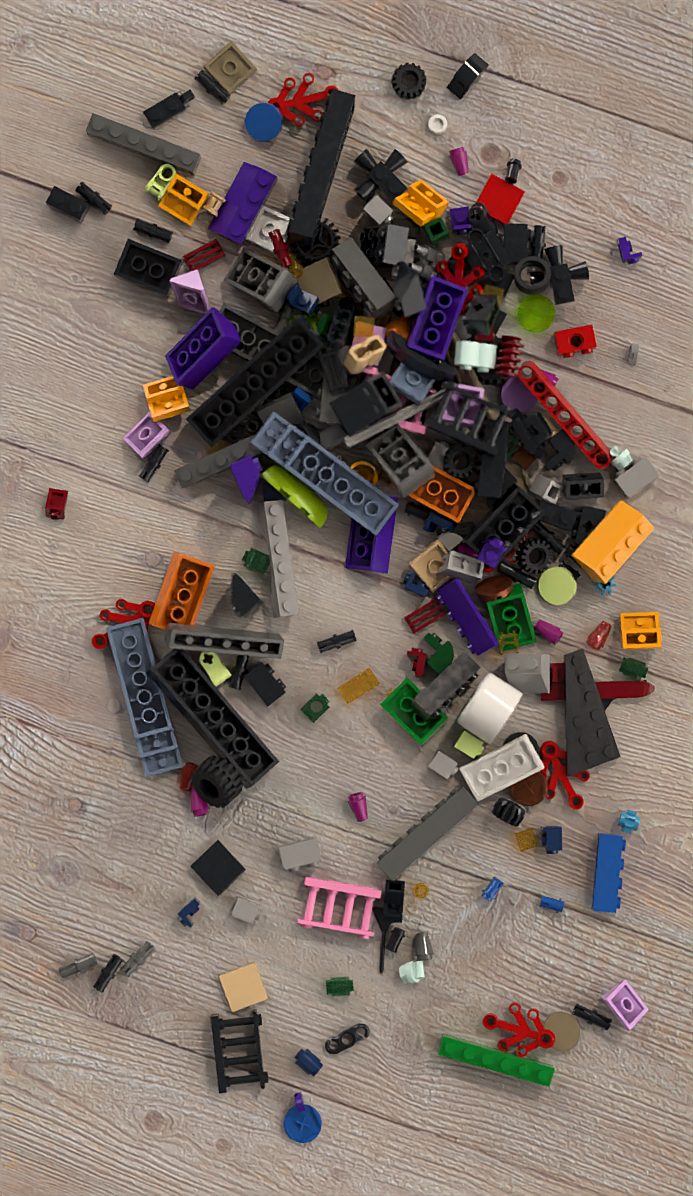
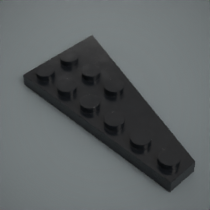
(586, 724)

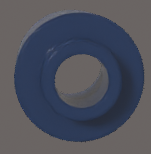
(308, 1062)

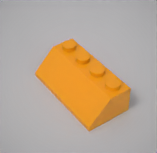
(612, 542)

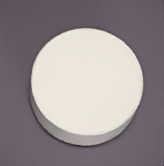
(437, 124)

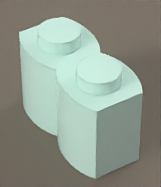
(475, 355)

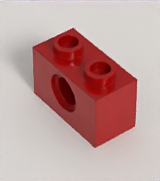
(583, 333)

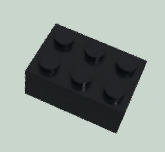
(147, 268)

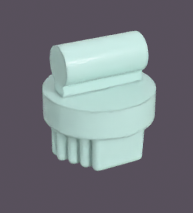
(621, 458)
(412, 972)

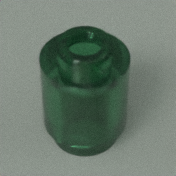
(633, 668)
(339, 986)

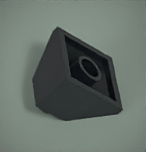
(408, 291)

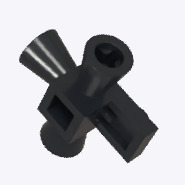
(380, 175)
(561, 275)

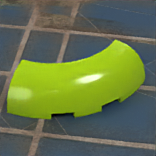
(300, 494)

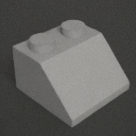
(528, 672)

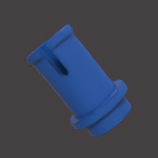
(492, 889)
(551, 903)

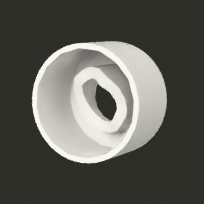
(489, 707)

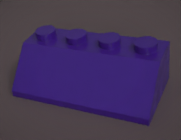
(243, 203)
(436, 324)
(202, 349)
(248, 476)
(368, 550)
(467, 617)

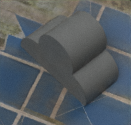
(261, 280)
(401, 460)

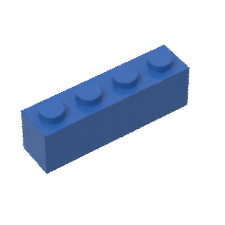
(607, 872)

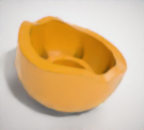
(366, 472)

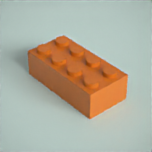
(444, 495)
(181, 591)

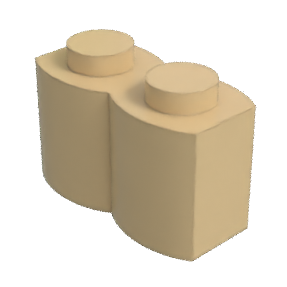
(365, 354)

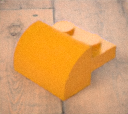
(183, 199)
(421, 203)
(166, 398)
(640, 631)

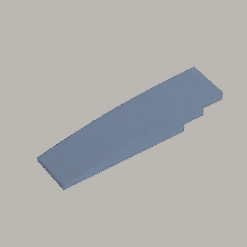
(324, 473)
(144, 698)

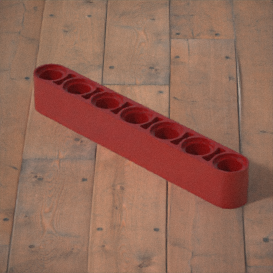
(566, 423)

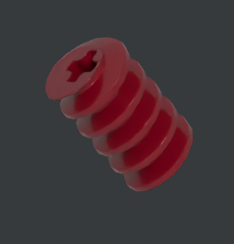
(507, 358)

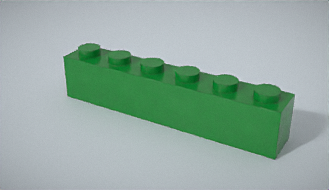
(496, 1060)

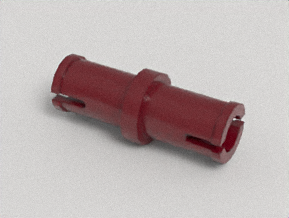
(280, 248)

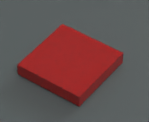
(500, 198)

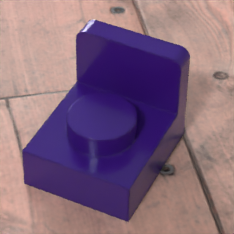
(460, 221)
(625, 248)
(491, 552)

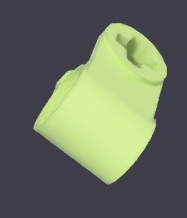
(160, 182)
(216, 670)

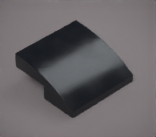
(218, 867)

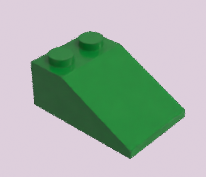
(512, 615)
(398, 707)

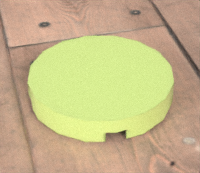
(557, 585)

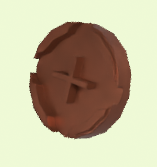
(494, 587)
(530, 789)

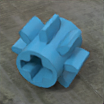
(599, 586)
(629, 821)

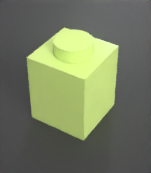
(469, 744)

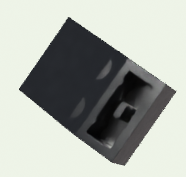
(384, 244)
(366, 403)

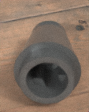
(423, 947)

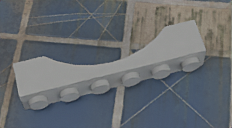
(283, 588)

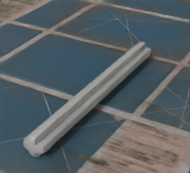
(394, 419)

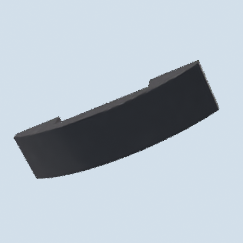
(416, 362)

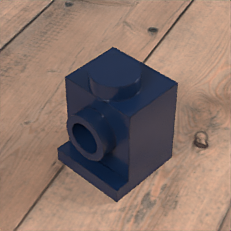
(552, 839)

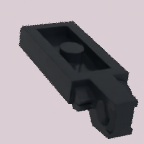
(168, 108)

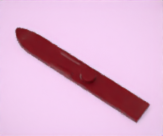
(606, 690)

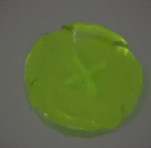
(536, 313)

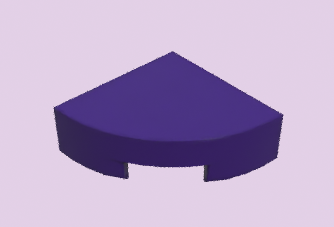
(299, 1102)

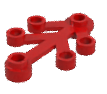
(299, 101)
(458, 279)
(140, 608)
(559, 772)
(522, 1031)

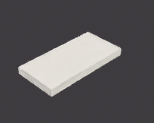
(501, 767)

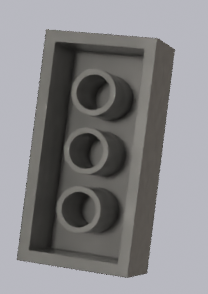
(362, 280)

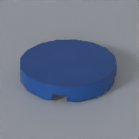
(263, 121)
(304, 1125)

